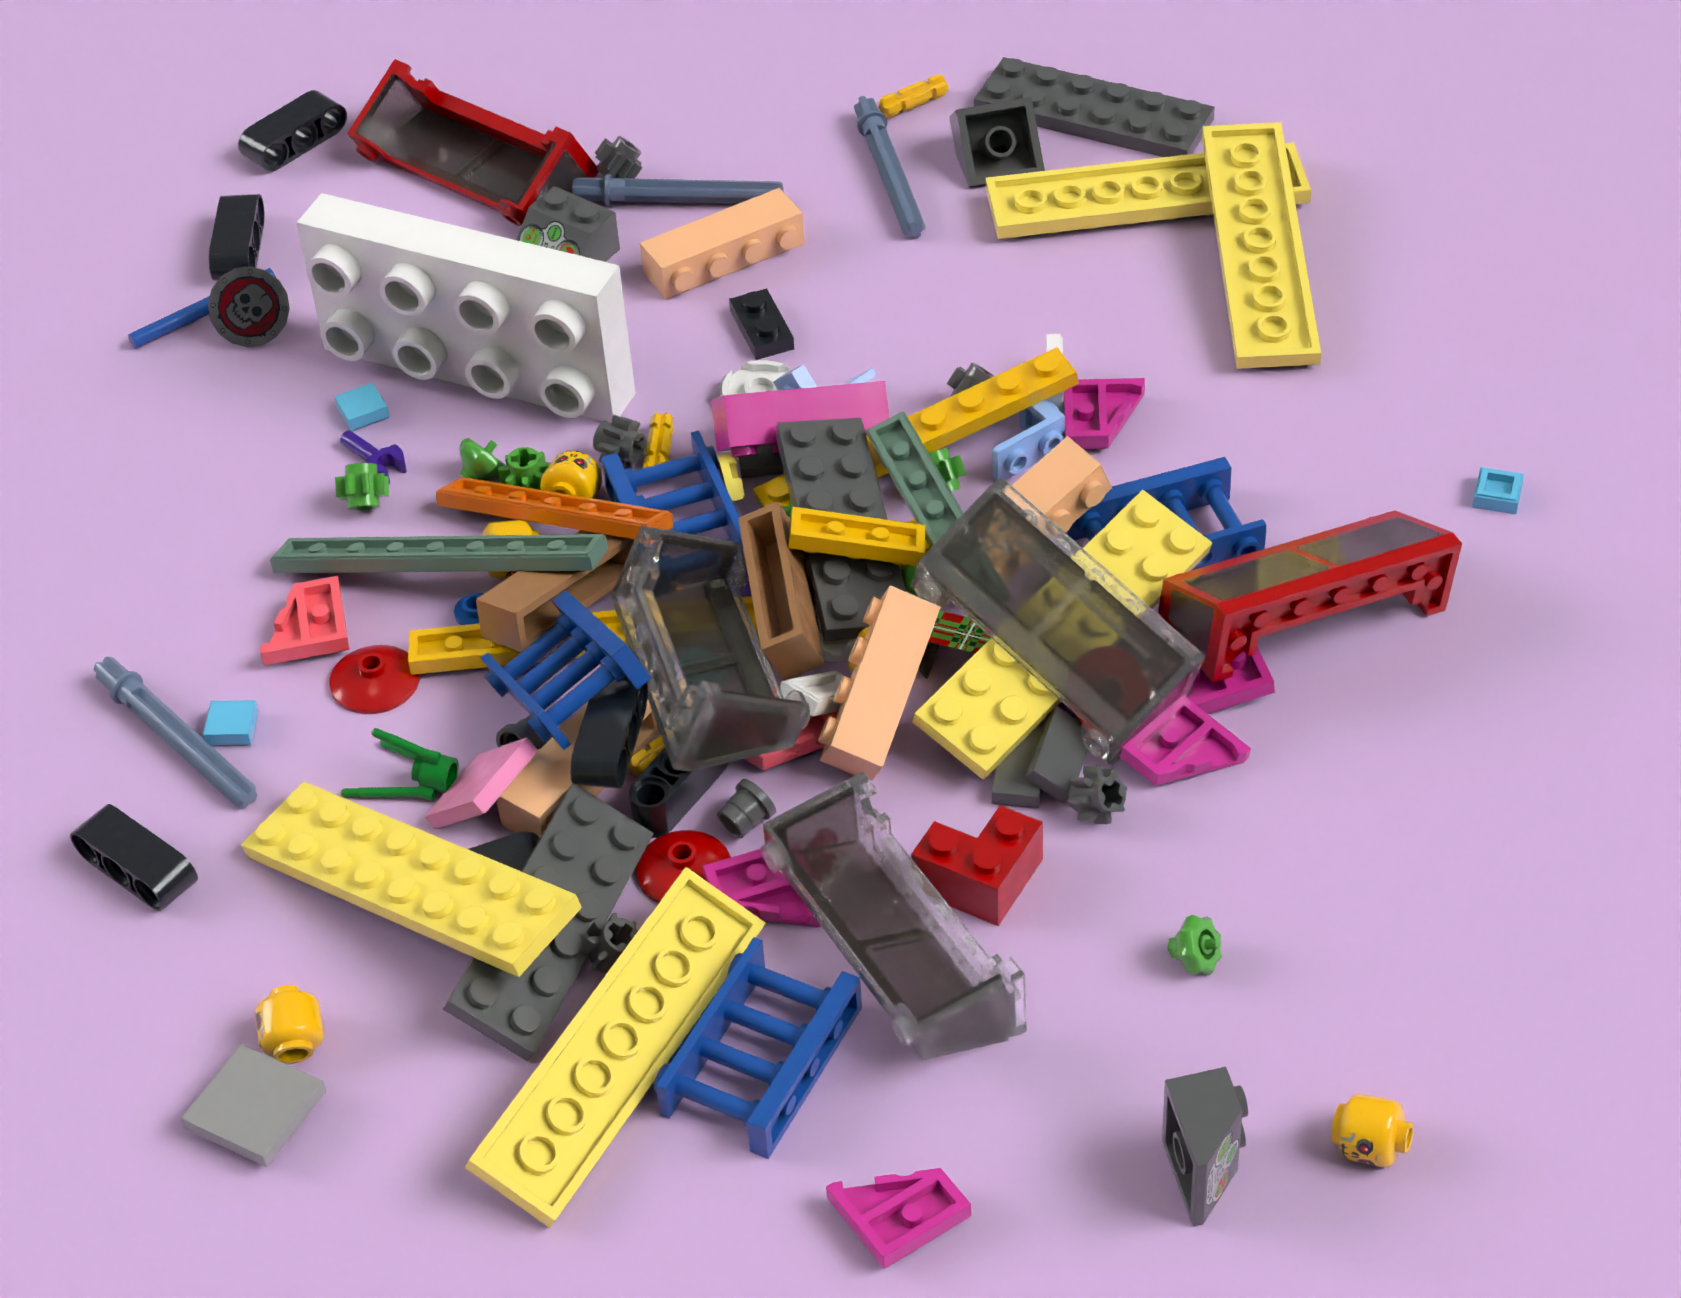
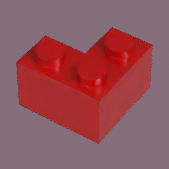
(986, 871)

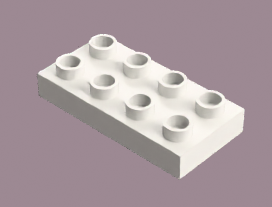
(469, 308)

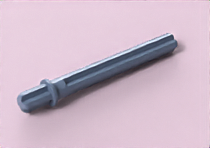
(873, 126)
(670, 190)
(128, 689)

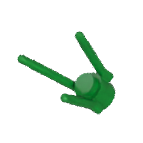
(430, 769)

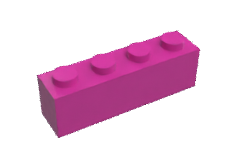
(751, 419)

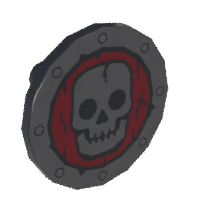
(248, 306)

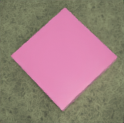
(481, 783)

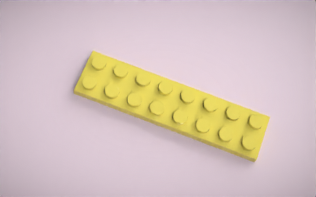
(1111, 194)
(1260, 246)
(995, 700)
(413, 878)
(614, 1048)

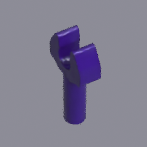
(384, 457)

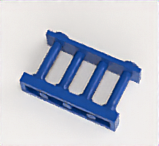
(623, 484)
(1181, 491)
(586, 634)
(788, 1080)

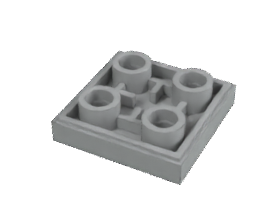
(253, 1105)

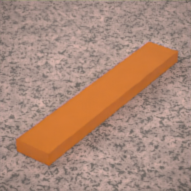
(551, 508)

